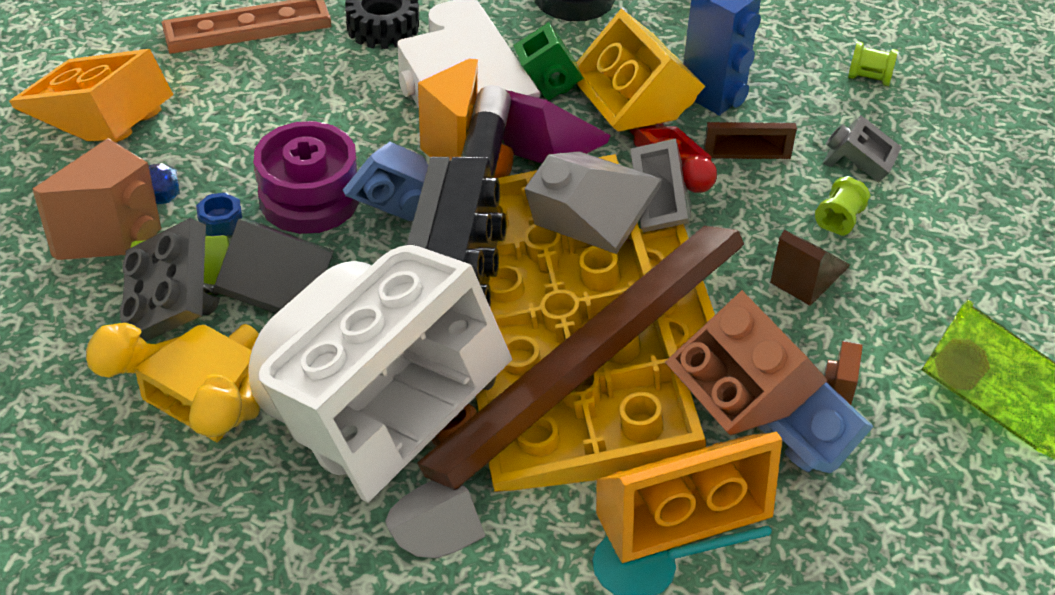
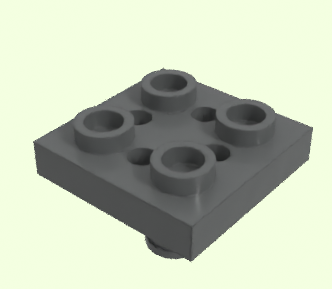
(167, 280)

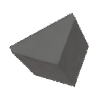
(269, 266)

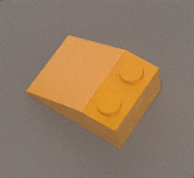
(98, 95)

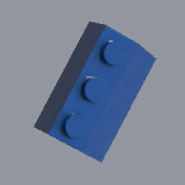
(721, 50)

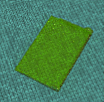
(997, 376)

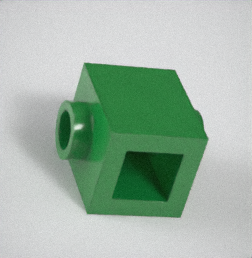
(548, 62)

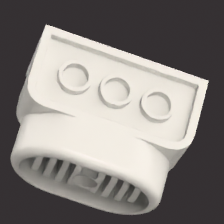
(377, 361)

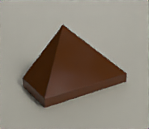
(749, 140)

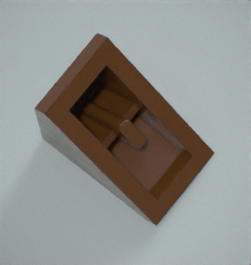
(804, 268)

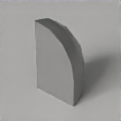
(435, 520)

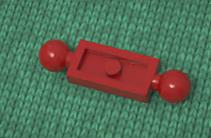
(697, 167)

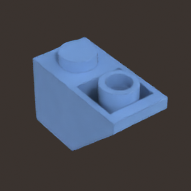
(390, 181)

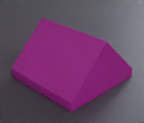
(542, 128)

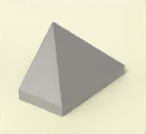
(672, 201)

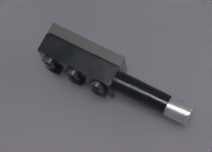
(462, 197)

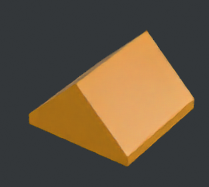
(447, 109)

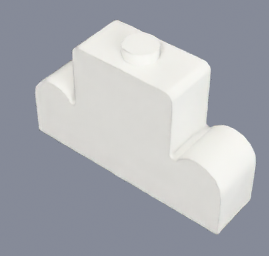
(455, 34)

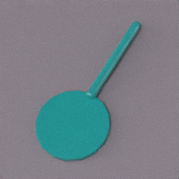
(655, 572)

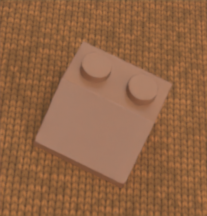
(98, 204)

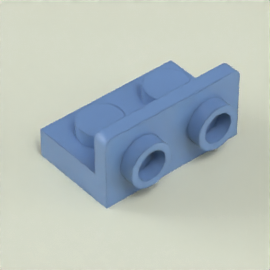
(821, 431)

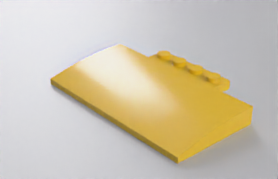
(629, 407)

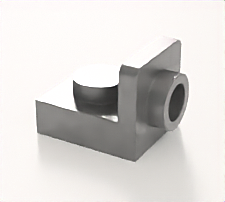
(864, 146)

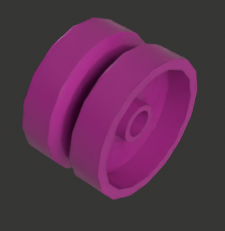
(304, 176)

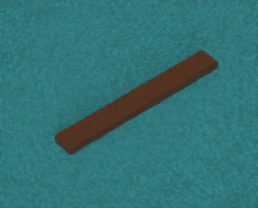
(578, 357)

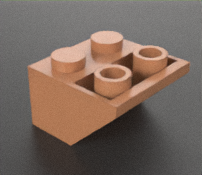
(745, 368)

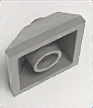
(589, 198)

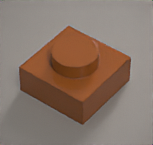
(844, 372)

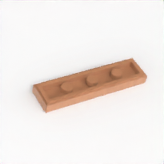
(245, 24)

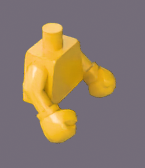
(189, 377)

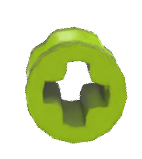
(872, 63)
(840, 210)

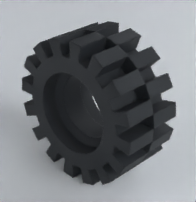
(381, 21)

